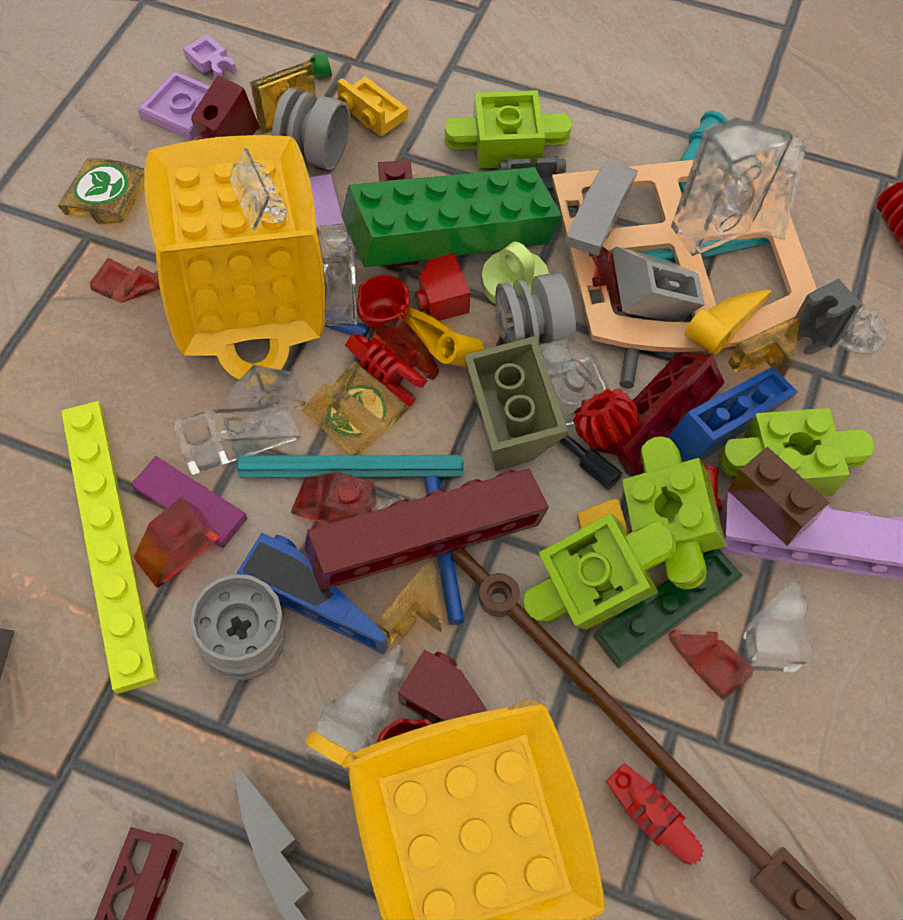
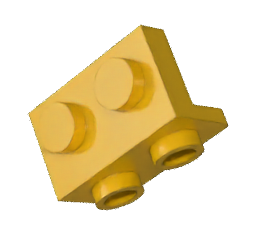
(372, 105)

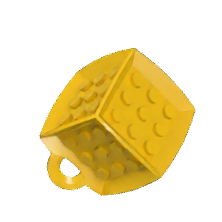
(218, 273)
(473, 820)

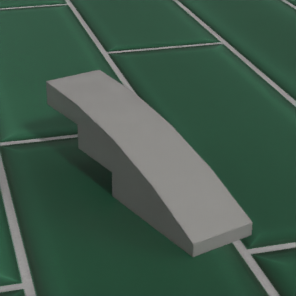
(601, 208)
(271, 845)

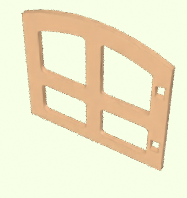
(660, 335)

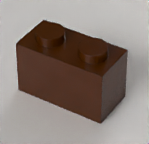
(777, 496)

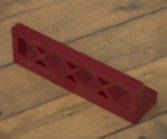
(666, 409)
(149, 884)

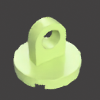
(510, 265)

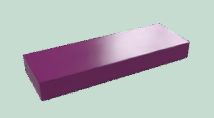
(166, 484)

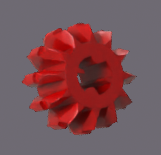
(606, 418)

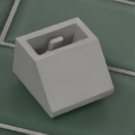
(656, 286)

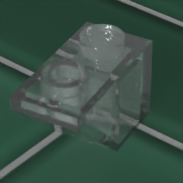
(778, 634)

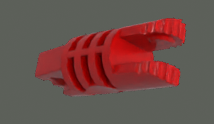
(385, 366)
(654, 814)

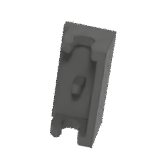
(826, 315)

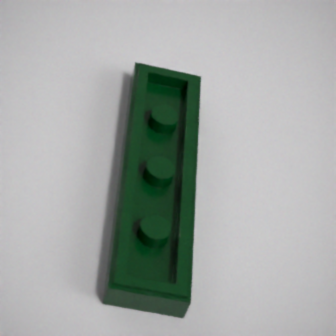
(659, 614)

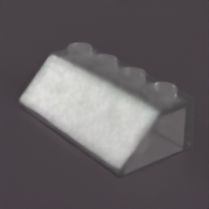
(728, 182)

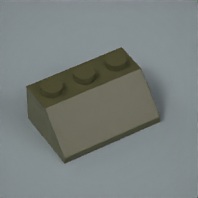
(515, 401)

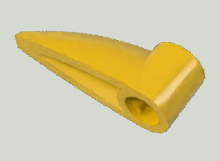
(718, 325)
(441, 340)

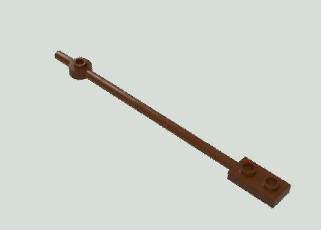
(779, 876)

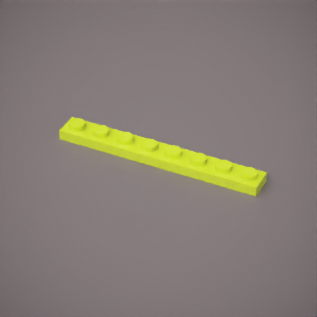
(109, 550)

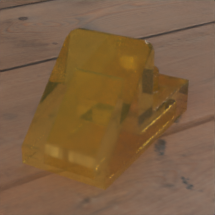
(771, 346)
(417, 598)

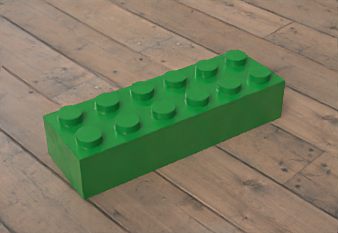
(448, 215)

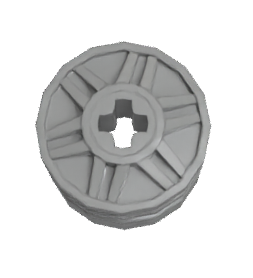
(315, 124)
(539, 313)
(232, 605)

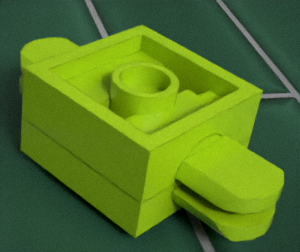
(507, 127)
(818, 452)
(683, 501)
(599, 572)

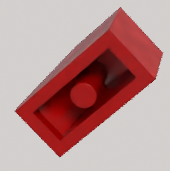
(443, 289)

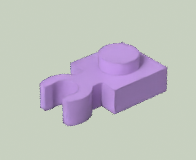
(209, 55)

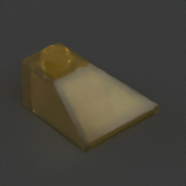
(269, 90)

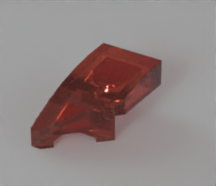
(606, 275)
(123, 283)
(407, 345)
(712, 661)

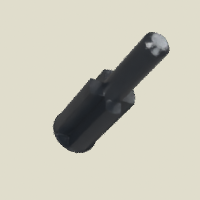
(593, 463)

